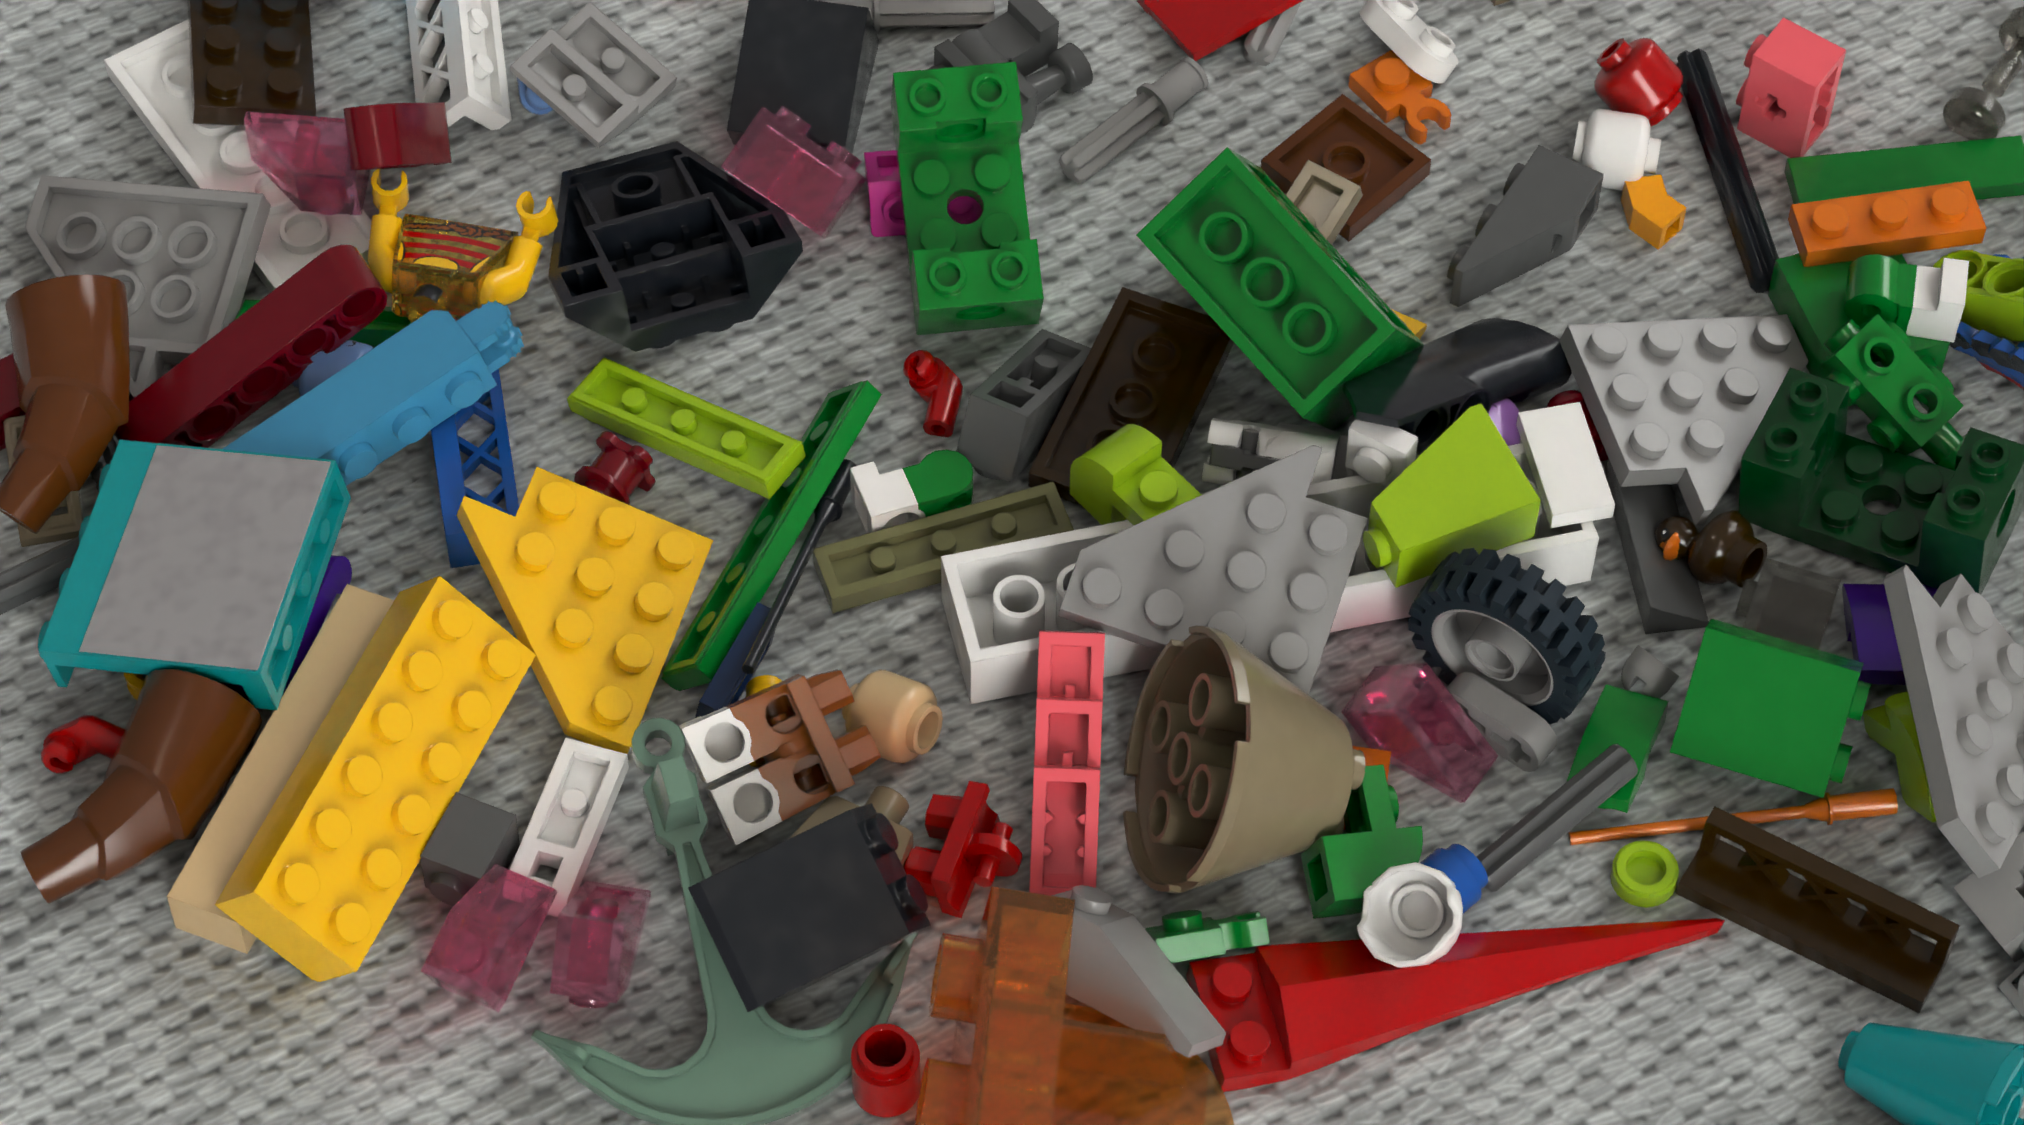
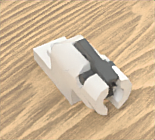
(1249, 446)

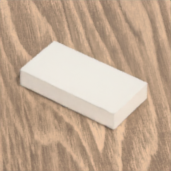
(1565, 465)

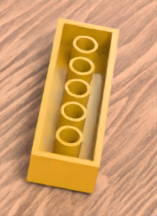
(376, 781)

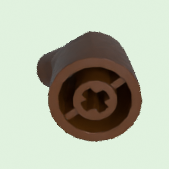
(70, 384)
(158, 786)

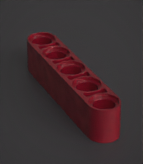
(258, 353)

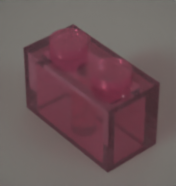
(795, 171)

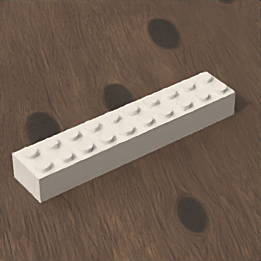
(1012, 590)

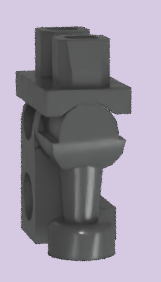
(1030, 39)

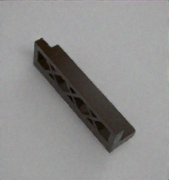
(1815, 913)

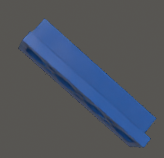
(452, 473)

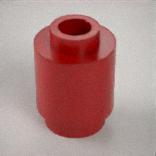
(885, 1070)

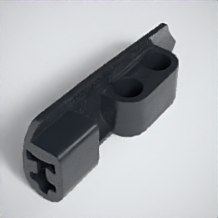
(1449, 375)

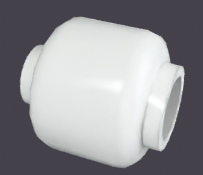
(1617, 147)

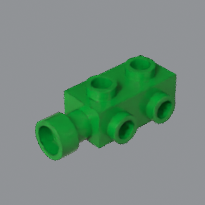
(1889, 391)

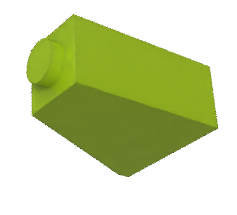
(1451, 499)

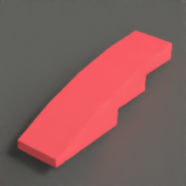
(1067, 761)

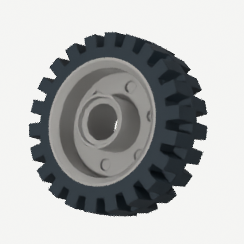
(1508, 630)

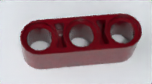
(397, 135)

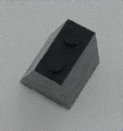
(809, 60)
(811, 906)

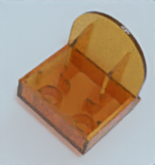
(1032, 1055)

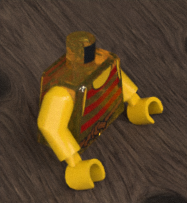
(448, 262)

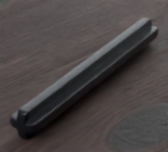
(1728, 168)

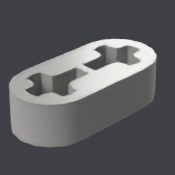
(1504, 722)

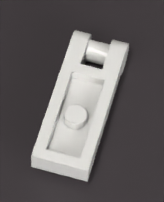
(571, 817)

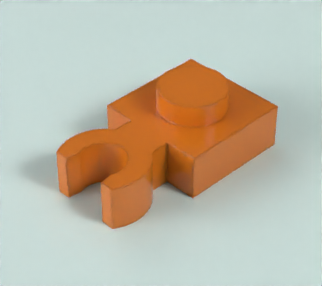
(1395, 91)

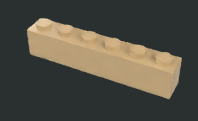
(270, 766)

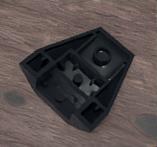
(665, 247)

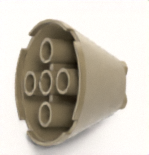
(1230, 766)

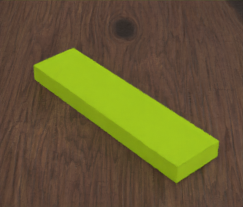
(687, 427)

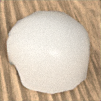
(1410, 915)

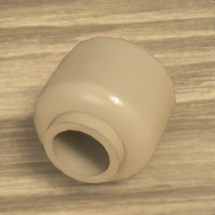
(897, 714)

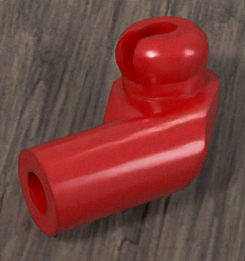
(938, 388)
(79, 741)

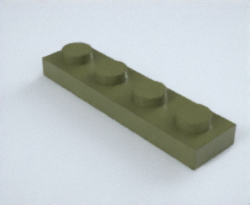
(911, 553)

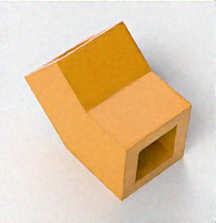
(1651, 210)

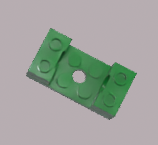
(952, 140)

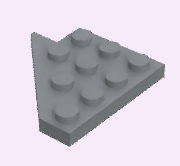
(171, 246)
(1681, 395)
(1233, 560)
(1966, 710)

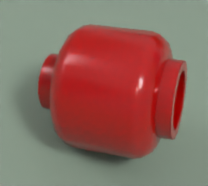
(1639, 79)

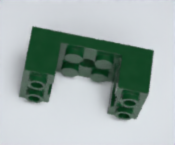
(1814, 483)

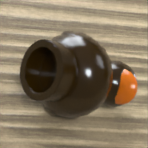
(1719, 552)

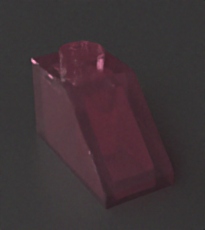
(307, 161)
(1422, 726)
(489, 937)
(598, 943)

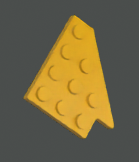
(590, 595)

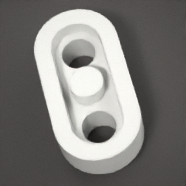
(1416, 44)

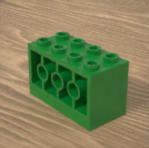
(1276, 286)

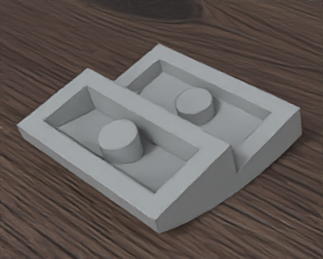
(594, 75)

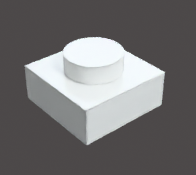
(1379, 451)

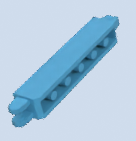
(392, 392)

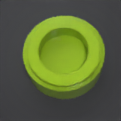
(1644, 874)

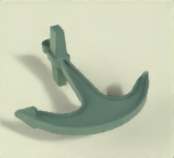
(748, 1062)

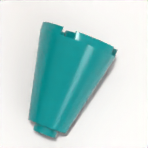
(1935, 1075)

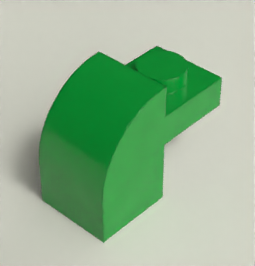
(1346, 864)

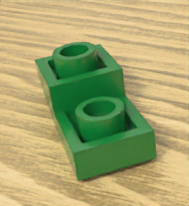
(1625, 720)

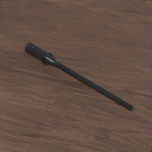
(827, 510)

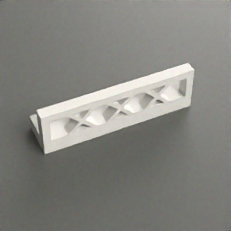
(469, 62)

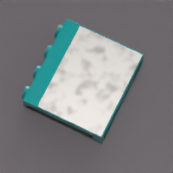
(198, 566)

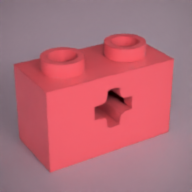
(1789, 88)

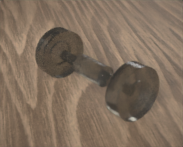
(1977, 112)

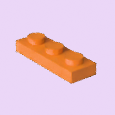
(1886, 223)

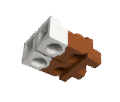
(798, 749)

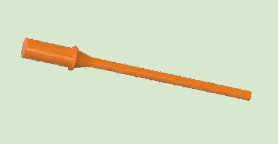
(1826, 809)

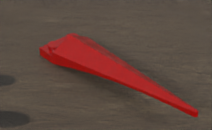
(1325, 1001)

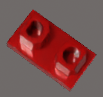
(973, 849)

